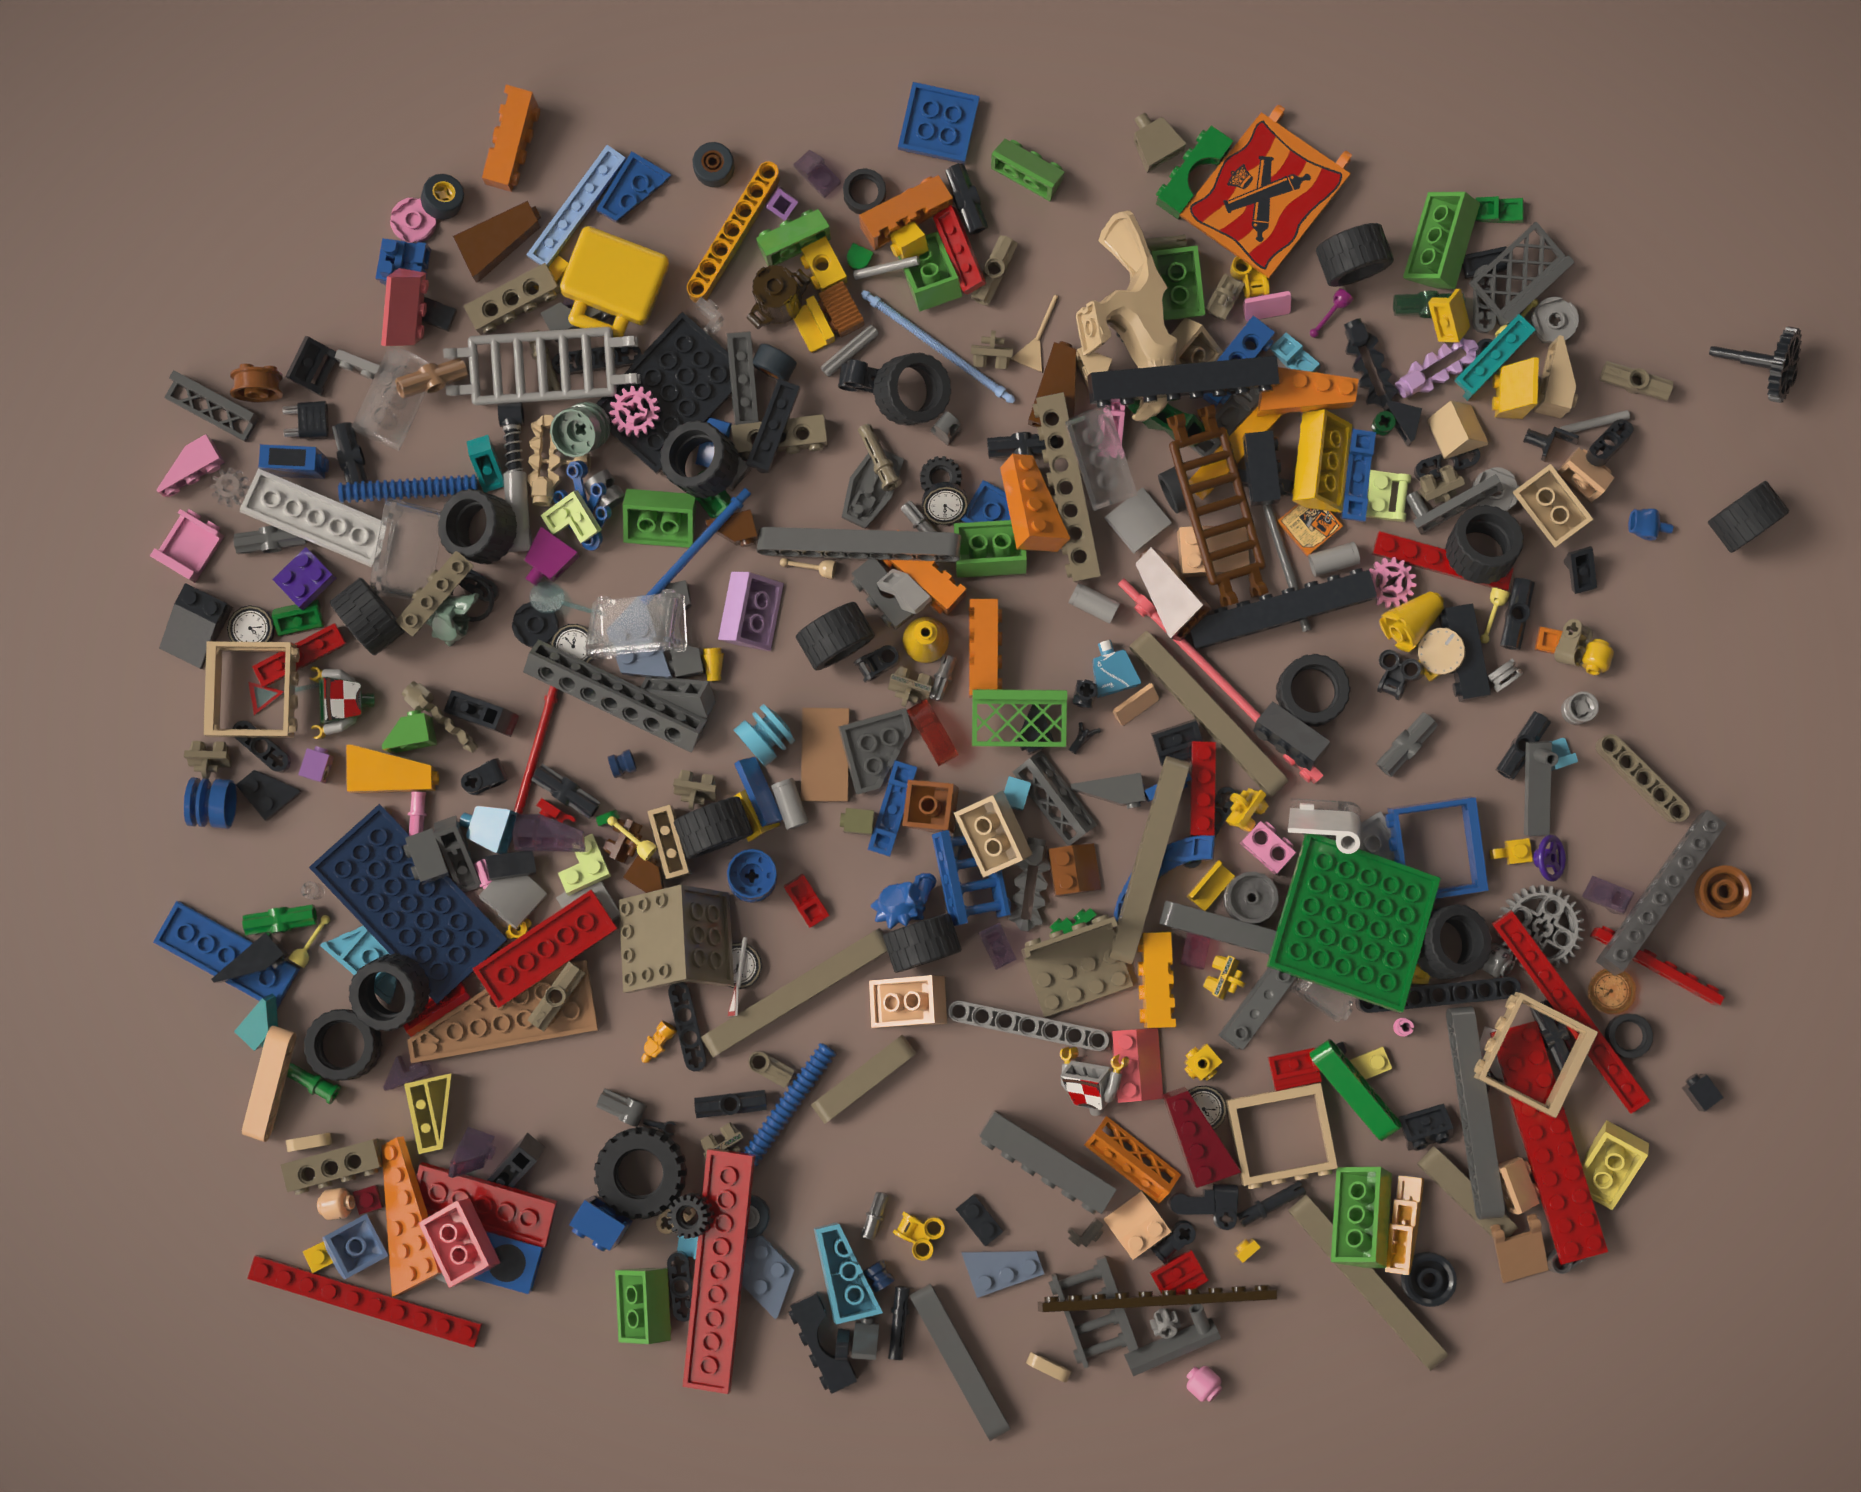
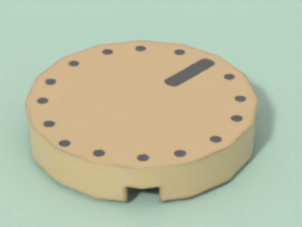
(1441, 651)

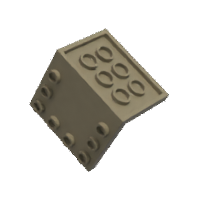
(676, 938)
(1075, 966)

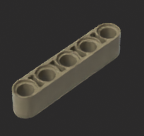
(1653, 782)
(863, 1079)
(1459, 1189)

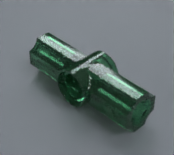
(1416, 303)

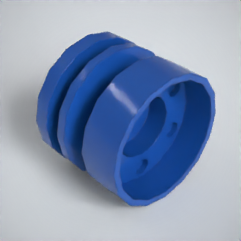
(210, 803)
(741, 866)

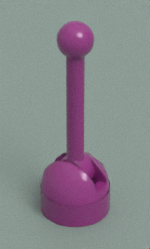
(1341, 300)

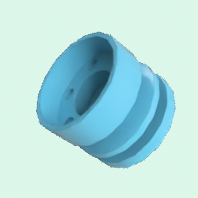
(764, 734)

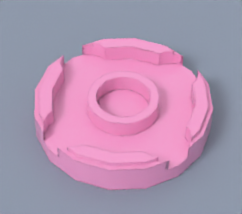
(411, 221)

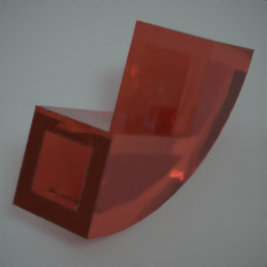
(932, 732)

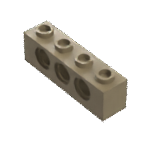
(479, 308)
(812, 424)
(295, 1176)

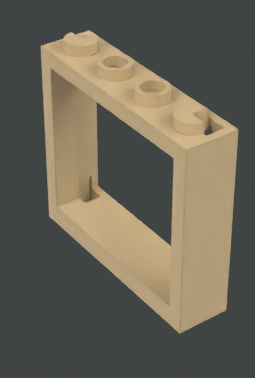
(213, 688)
(1569, 1069)
(1273, 1096)

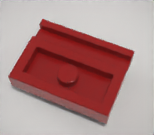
(1293, 1069)
(1179, 1274)

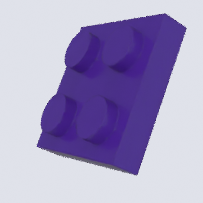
(304, 578)

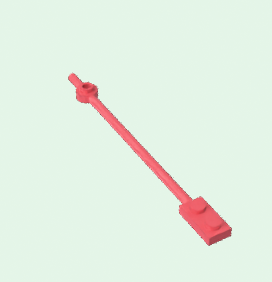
(1145, 607)

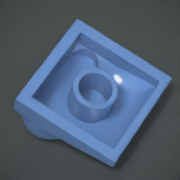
(354, 1247)

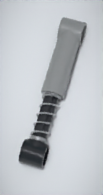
(515, 480)

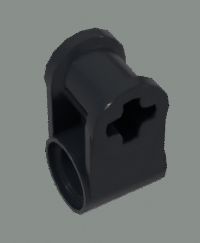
(876, 663)
(487, 776)
(1225, 1201)

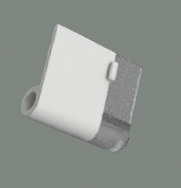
(1327, 818)

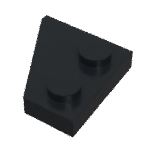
(266, 793)

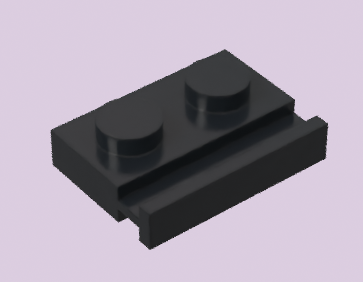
(1176, 740)

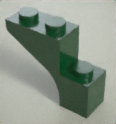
(1159, 422)

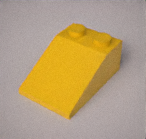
(1516, 389)

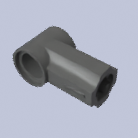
(627, 1109)

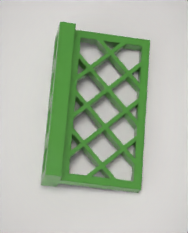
(1013, 697)

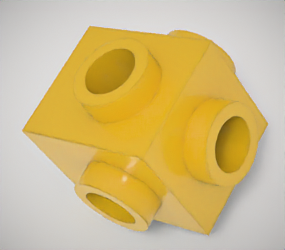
(1210, 1060)

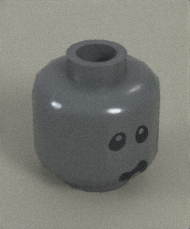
(1500, 961)

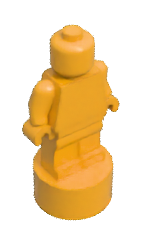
(655, 1044)

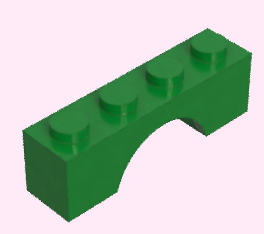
(1211, 150)

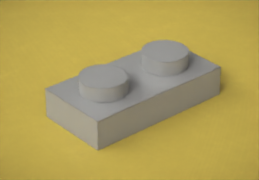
(349, 361)

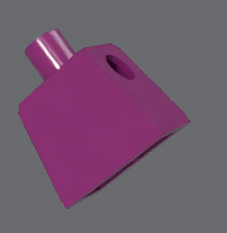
(548, 557)

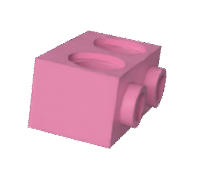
(1264, 852)

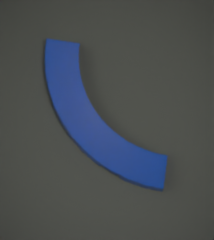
(1177, 854)

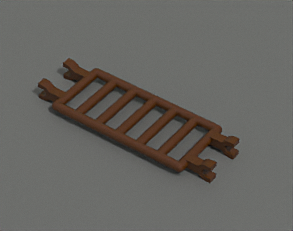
(1257, 586)

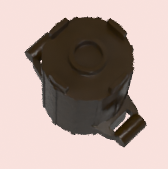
(777, 295)

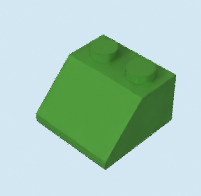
(411, 733)

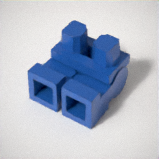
(402, 255)

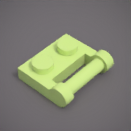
(1380, 492)

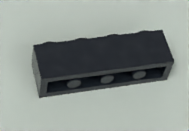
(1471, 676)

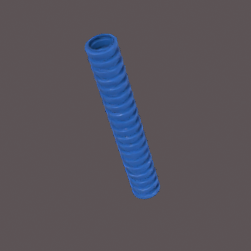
(405, 488)
(790, 1102)

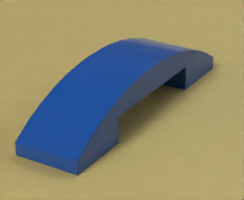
(1358, 475)
(891, 809)

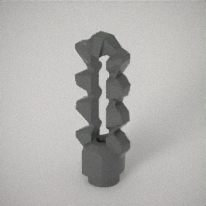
(1038, 849)

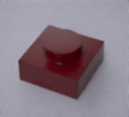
(368, 1199)

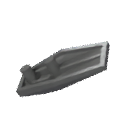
(864, 492)

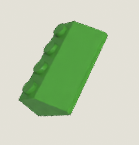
(1442, 239)
(1361, 1217)

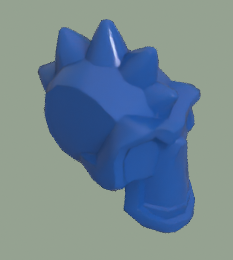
(904, 901)

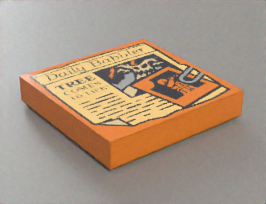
(1309, 527)

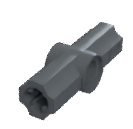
(266, 539)
(1407, 744)

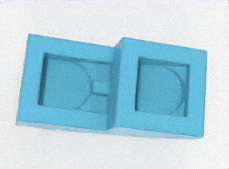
(1292, 354)

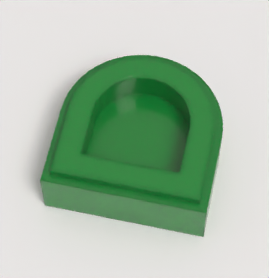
(858, 257)
(603, 819)

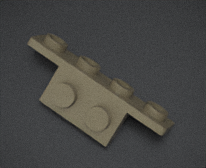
(436, 591)

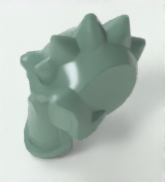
(451, 618)

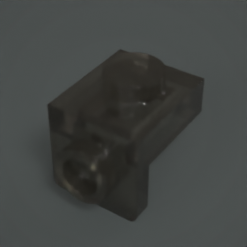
(1092, 1232)

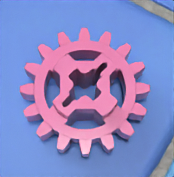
(637, 402)
(1396, 589)

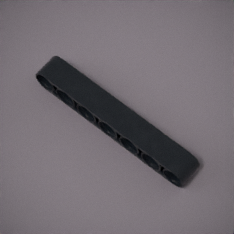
(1449, 994)

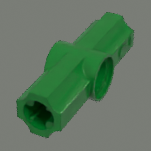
(279, 920)

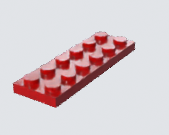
(545, 948)
(499, 1207)

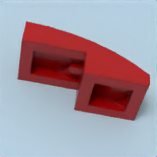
(806, 900)

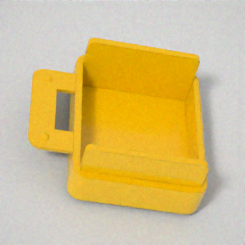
(612, 278)

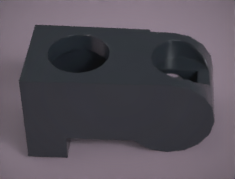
(1193, 1205)

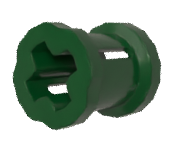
(1383, 416)

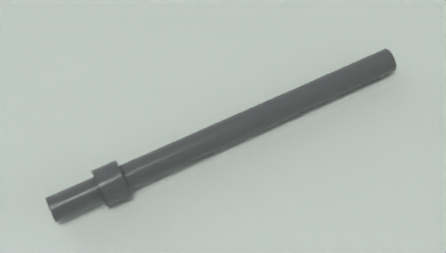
(1283, 556)

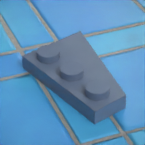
(999, 1270)

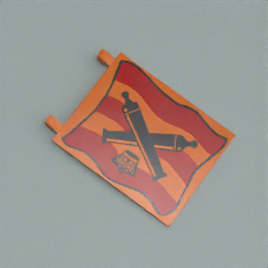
(1266, 193)

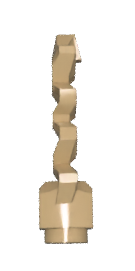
(542, 486)

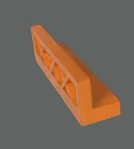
(1130, 1162)

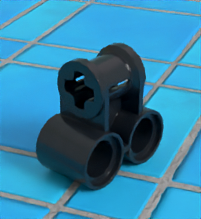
(857, 376)
(1397, 674)

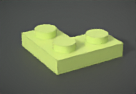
(573, 512)
(589, 871)

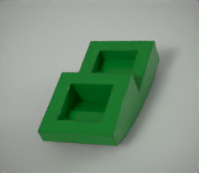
(1500, 210)

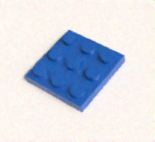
(938, 122)

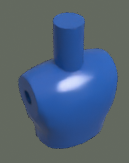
(1647, 524)

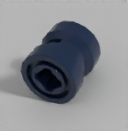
(622, 763)
(879, 1275)

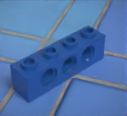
(1253, 331)

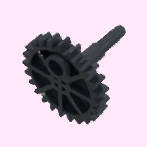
(1781, 365)

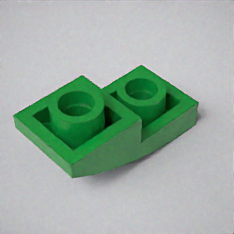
(1066, 924)

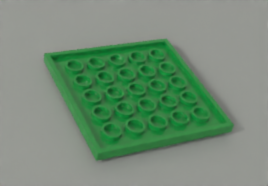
(1354, 923)

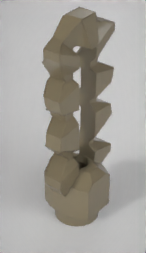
(421, 699)

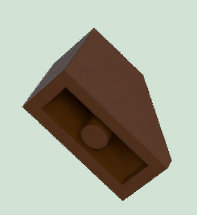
(738, 529)
(645, 875)

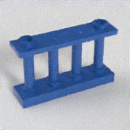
(954, 889)

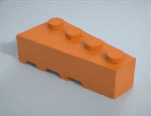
(511, 138)
(912, 205)
(1307, 392)
(1031, 507)
(936, 584)
(984, 644)

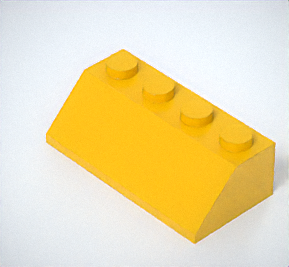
(1322, 461)

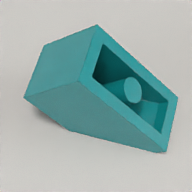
(485, 463)
(258, 1022)

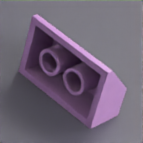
(750, 610)

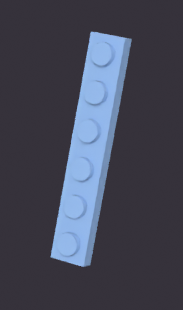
(576, 206)

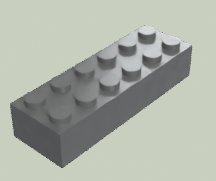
(1046, 1161)

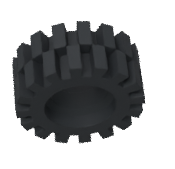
(939, 464)
(677, 1219)

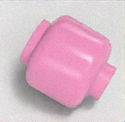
(1204, 1383)

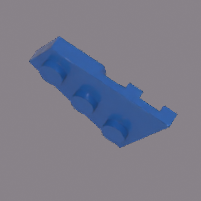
(631, 186)

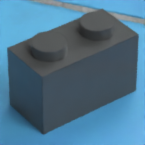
(426, 857)

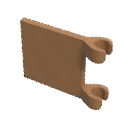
(1522, 1253)

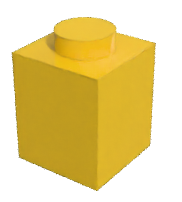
(908, 241)

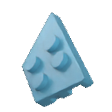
(357, 949)

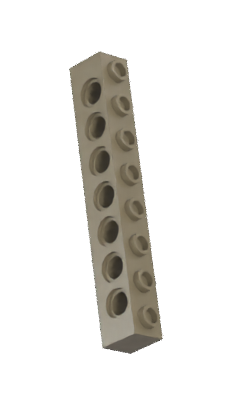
(1056, 404)

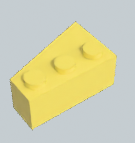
(428, 1111)

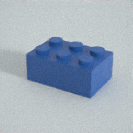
(599, 1224)

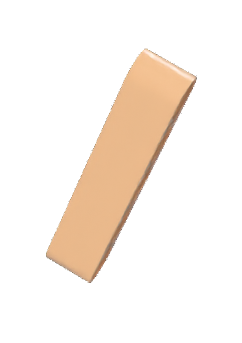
(269, 1083)

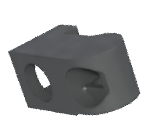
(946, 428)

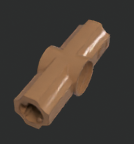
(431, 378)

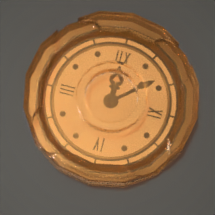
(1610, 992)

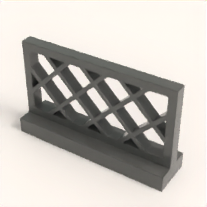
(1537, 284)

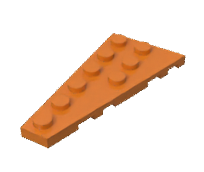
(409, 1251)

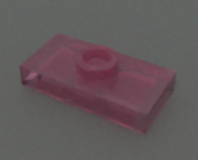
(1195, 951)

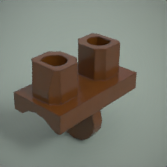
(623, 846)

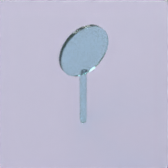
(550, 598)

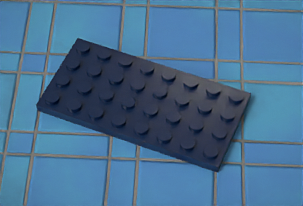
(425, 921)

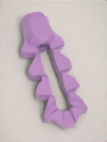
(1416, 381)

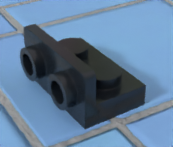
(1426, 1127)

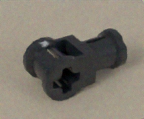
(1173, 1242)

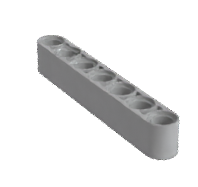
(1039, 1030)

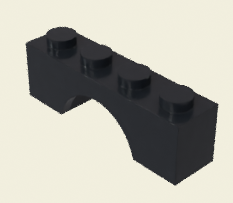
(808, 1314)

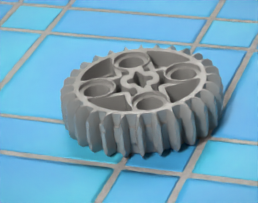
(1549, 921)

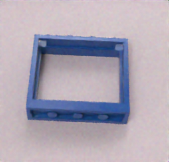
(1472, 834)

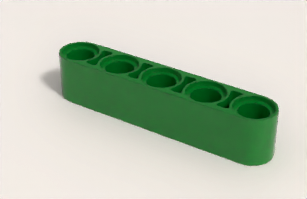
(1355, 1090)

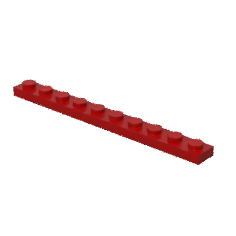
(1565, 1002)
(364, 1301)

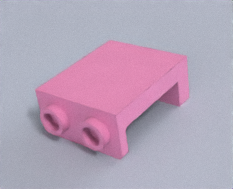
(189, 545)

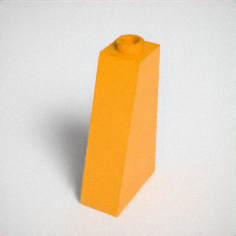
(380, 772)

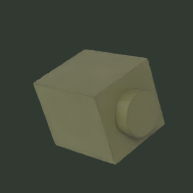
(857, 821)

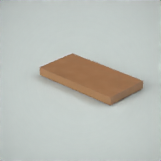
(823, 756)

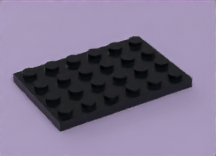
(686, 376)

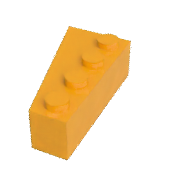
(1157, 980)

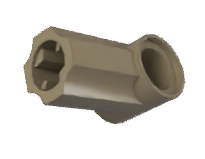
(773, 1069)

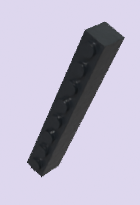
(1183, 380)
(1284, 609)

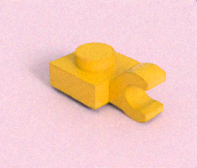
(1515, 851)

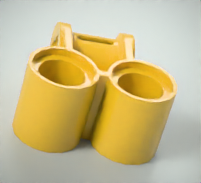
(1255, 282)
(918, 1233)

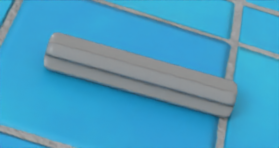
(849, 350)

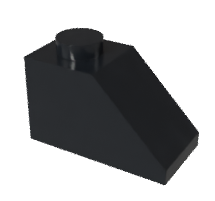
(1032, 734)

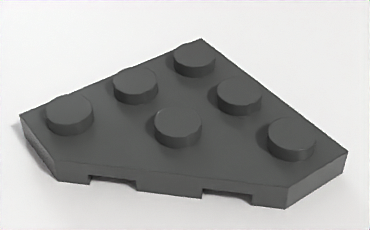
(873, 747)

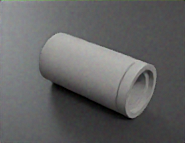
(1334, 559)
(1094, 603)
(789, 803)

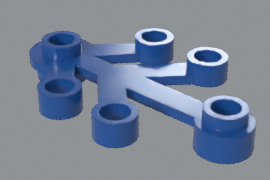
(581, 472)

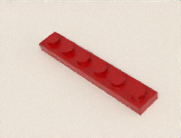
(1423, 557)
(1667, 969)

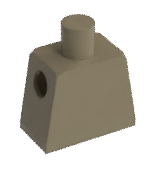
(1156, 141)

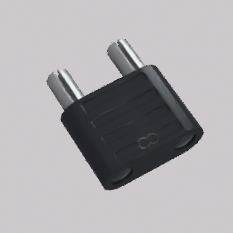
(312, 420)

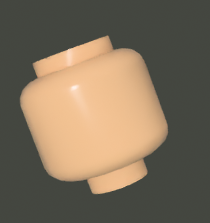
(335, 1204)

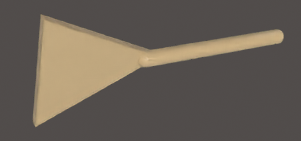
(1031, 353)

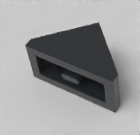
(1406, 418)

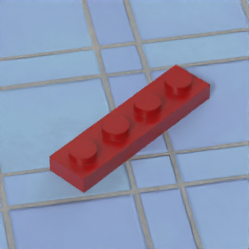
(959, 249)
(310, 650)
(1202, 788)

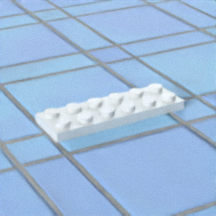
(312, 517)

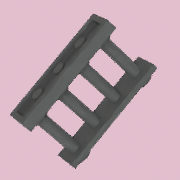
(1256, 1007)
(1116, 1316)

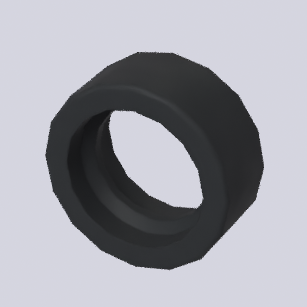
(859, 174)
(1172, 490)
(1645, 1027)

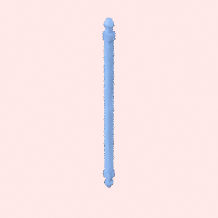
(876, 302)

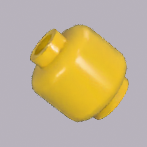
(1597, 657)

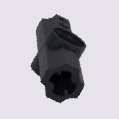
(966, 198)
(1018, 443)
(349, 453)
(1519, 599)
(1084, 693)
(1514, 757)
(566, 791)
(1554, 1036)
(715, 1105)

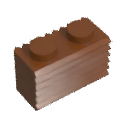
(841, 310)

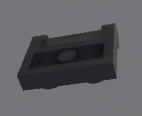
(307, 362)

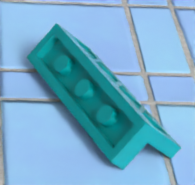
(1494, 356)

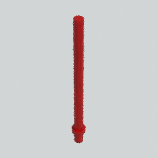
(550, 700)

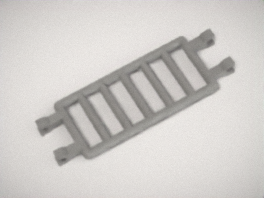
(543, 395)

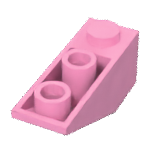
(194, 461)

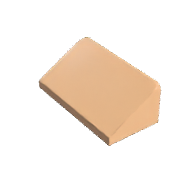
(1136, 704)

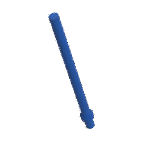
(700, 542)

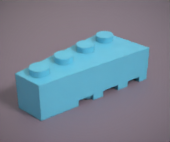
(844, 1279)

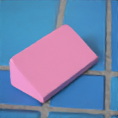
(1267, 305)

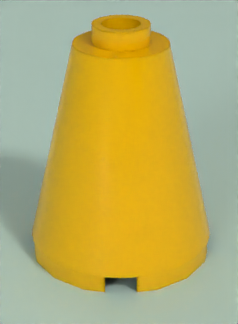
(1411, 620)
(925, 648)

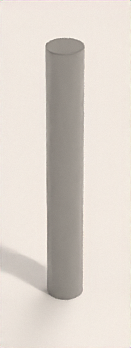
(886, 267)
(1596, 422)

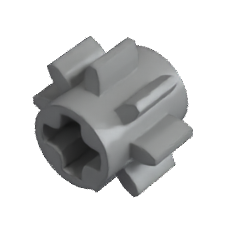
(1165, 1323)

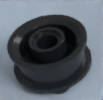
(1444, 1280)

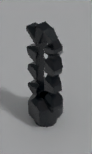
(1358, 337)

